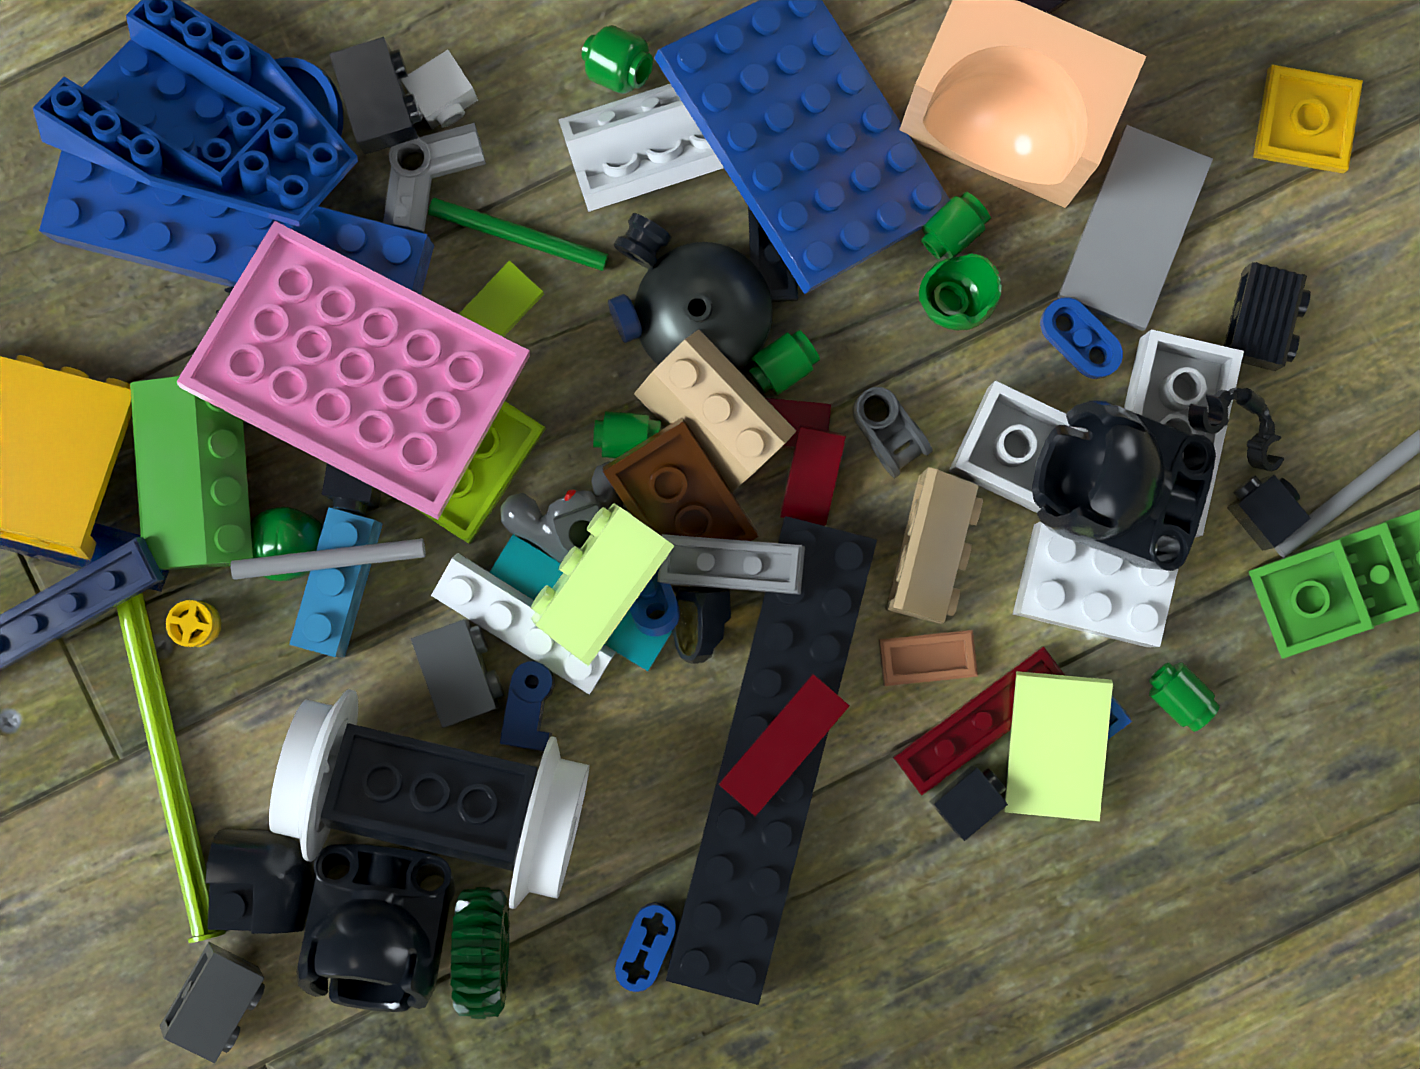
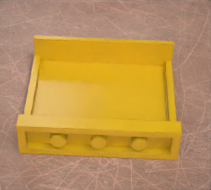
(57, 452)

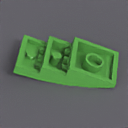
(1342, 585)

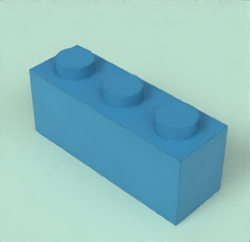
(335, 593)

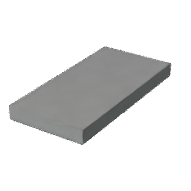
(1135, 227)

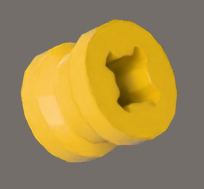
(183, 621)

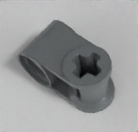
(891, 432)

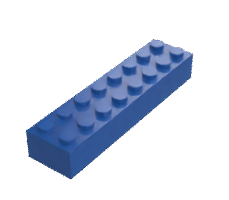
(206, 240)

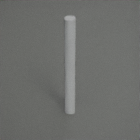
(1352, 493)
(328, 558)

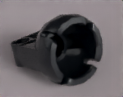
(1124, 484)
(375, 928)

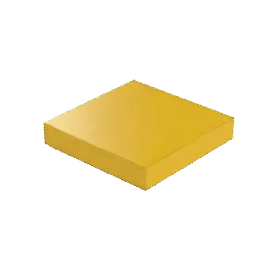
(1308, 119)

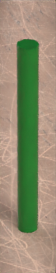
(518, 234)

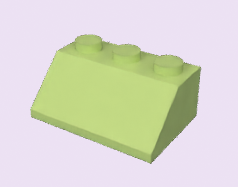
(599, 582)

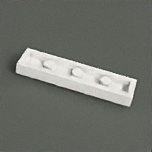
(508, 616)

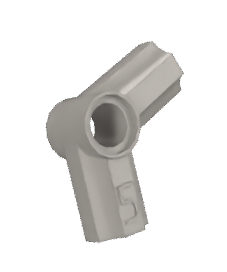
(443, 154)

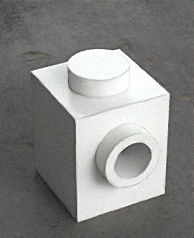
(440, 90)

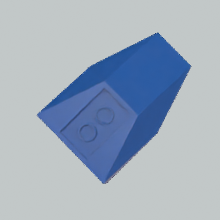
(199, 118)

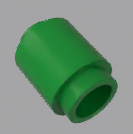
(955, 226)
(783, 362)
(622, 432)
(1183, 696)

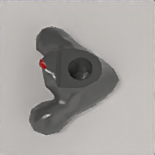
(565, 520)

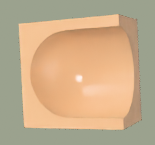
(1021, 96)

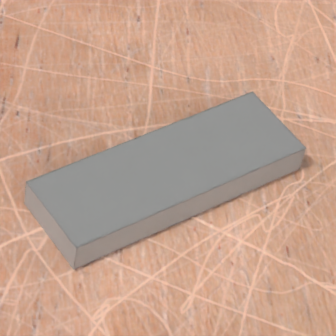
(733, 564)

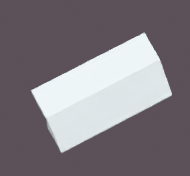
(635, 147)

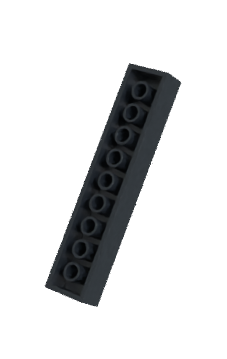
(748, 858)

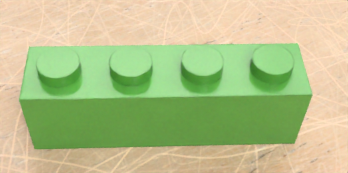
(189, 477)

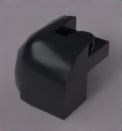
(258, 882)

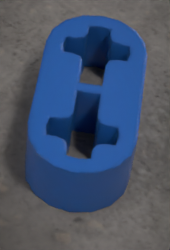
(656, 951)

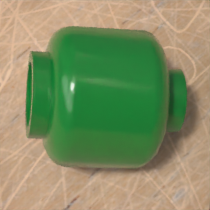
(617, 59)

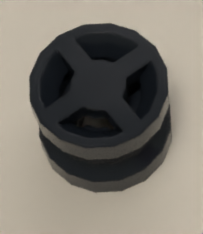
(642, 241)

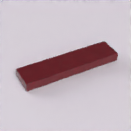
(969, 727)

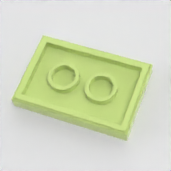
(1058, 746)

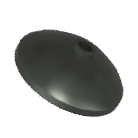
(734, 294)

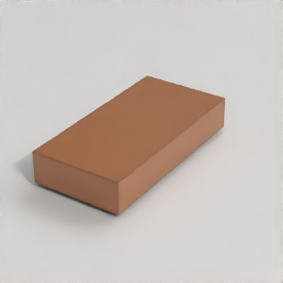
(928, 658)

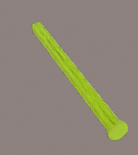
(167, 765)

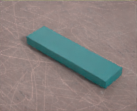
(532, 570)

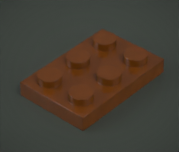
(677, 488)

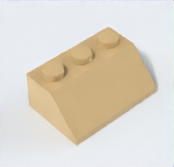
(719, 407)
(934, 546)

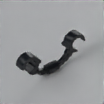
(1215, 418)

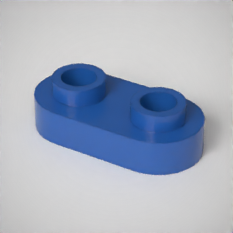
(1084, 334)
(655, 597)

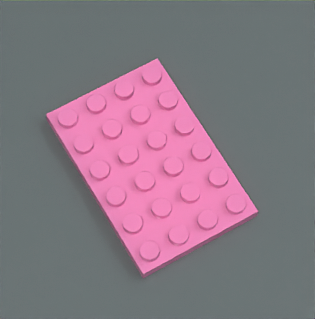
(354, 369)

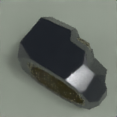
(701, 621)

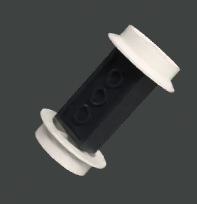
(426, 797)

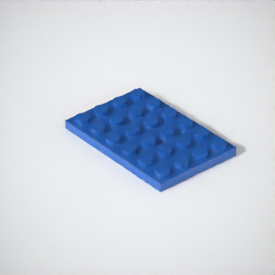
(803, 135)

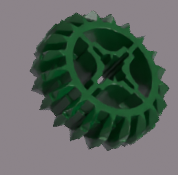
(480, 953)

